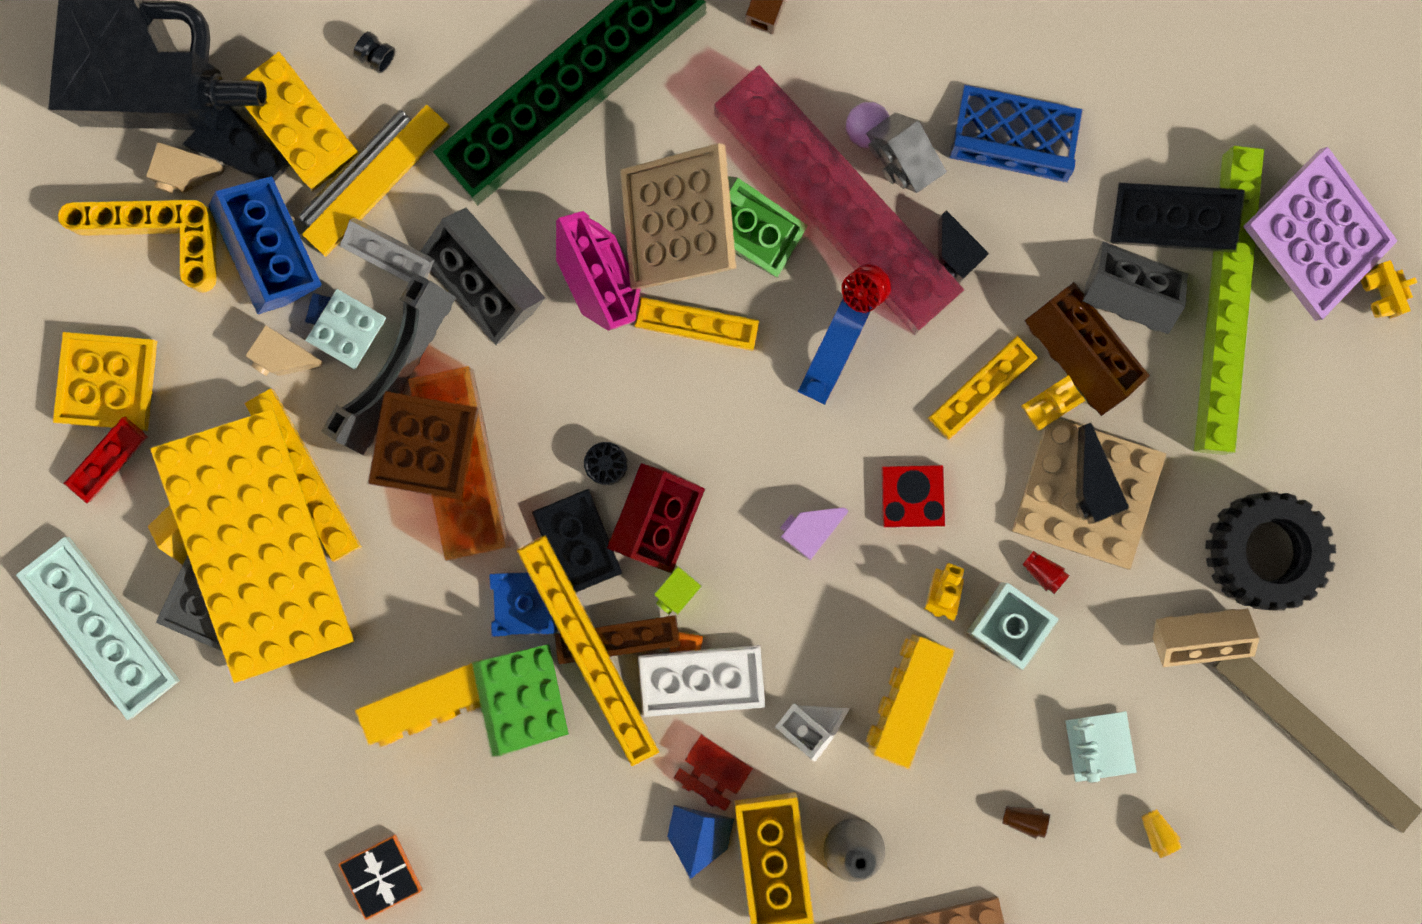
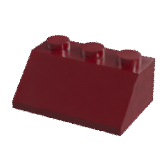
(656, 518)

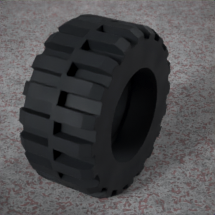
(1309, 545)

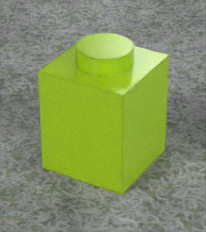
(676, 591)

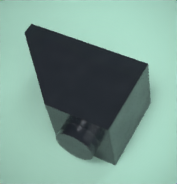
(958, 248)

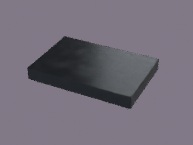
(578, 540)

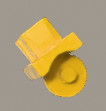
(1392, 288)
(1053, 403)
(945, 591)

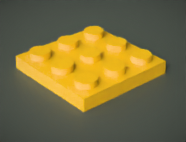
(104, 380)

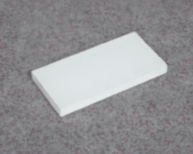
(701, 680)

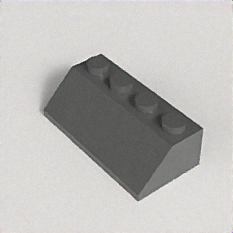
(481, 275)

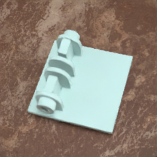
(346, 329)
(1100, 746)

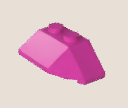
(595, 271)

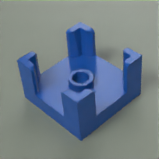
(519, 606)

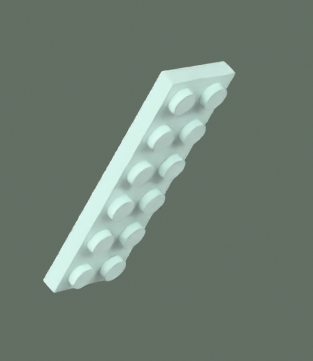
(98, 627)

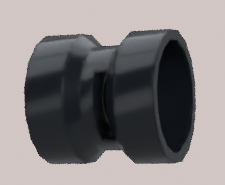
(374, 52)

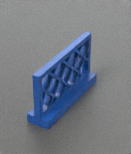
(1016, 157)

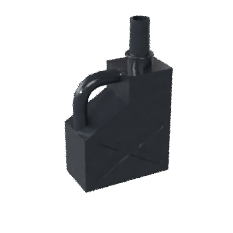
(124, 71)

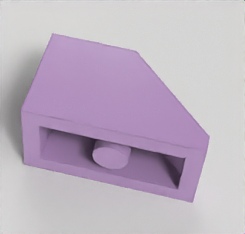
(811, 529)

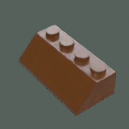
(1087, 349)

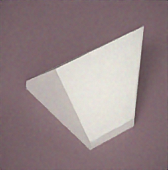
(811, 727)

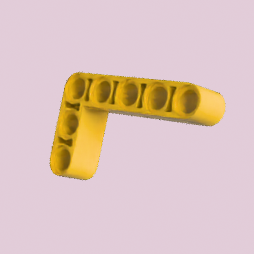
(152, 223)

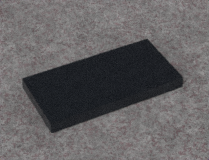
(1178, 217)

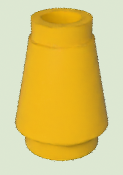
(1160, 834)

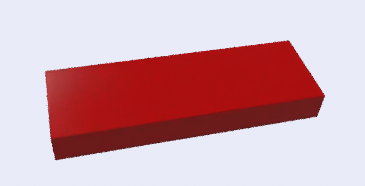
(106, 459)

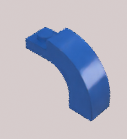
(833, 353)

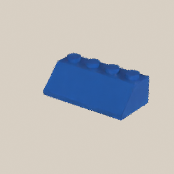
(264, 244)

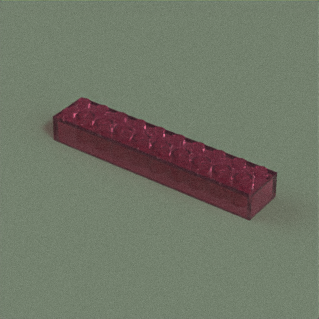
(835, 197)

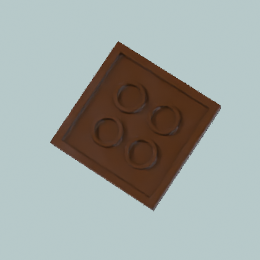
(423, 445)

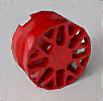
(861, 297)

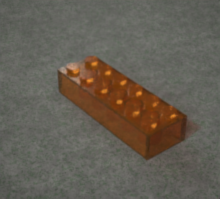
(477, 521)

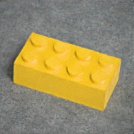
(299, 124)
(909, 700)
(417, 706)
(774, 860)

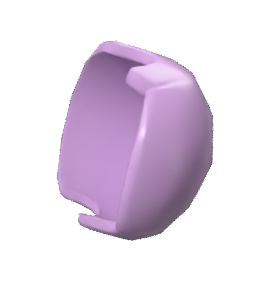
(862, 119)

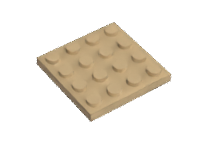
(678, 217)
(1050, 498)

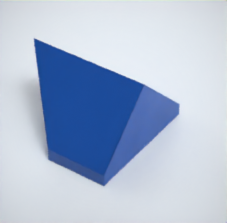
(698, 837)

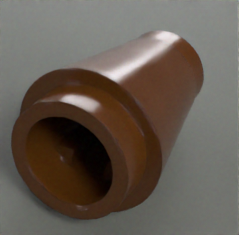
(1027, 820)

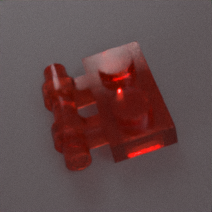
(719, 765)

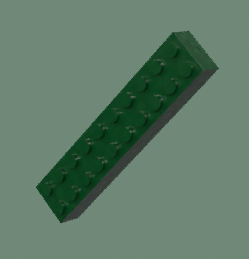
(562, 90)

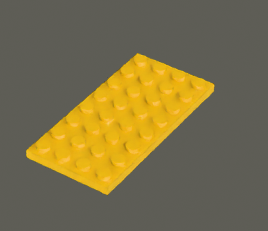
(252, 545)

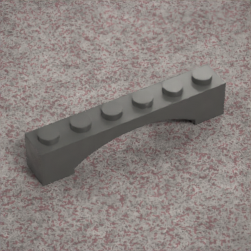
(423, 313)

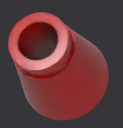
(1045, 572)

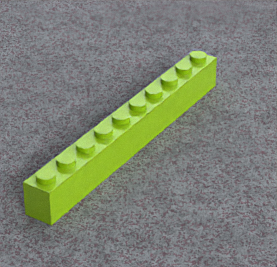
(1228, 314)

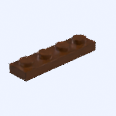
(630, 637)

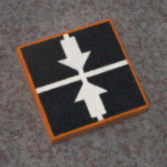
(380, 877)

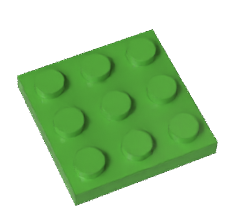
(520, 699)

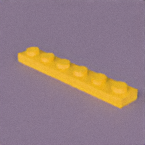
(325, 512)

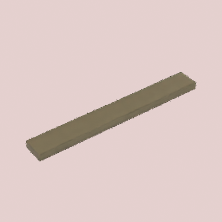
(1320, 741)

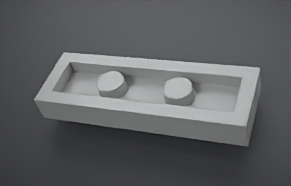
(385, 251)

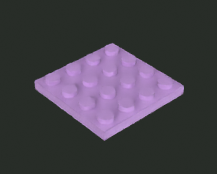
(1320, 234)

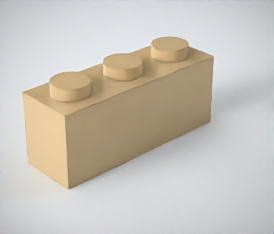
(1205, 637)

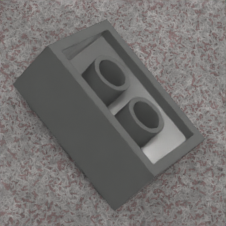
(1136, 288)

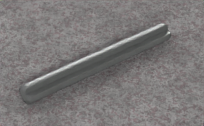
(354, 167)

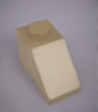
(180, 169)
(280, 355)

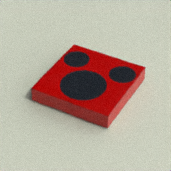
(913, 496)

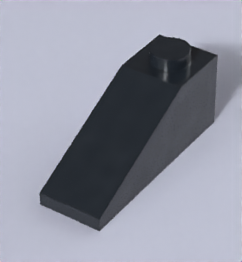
(1096, 483)

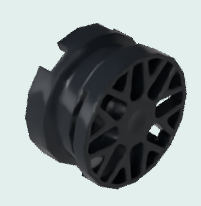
(605, 463)

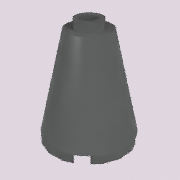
(854, 850)

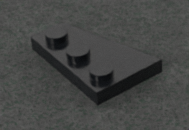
(238, 146)

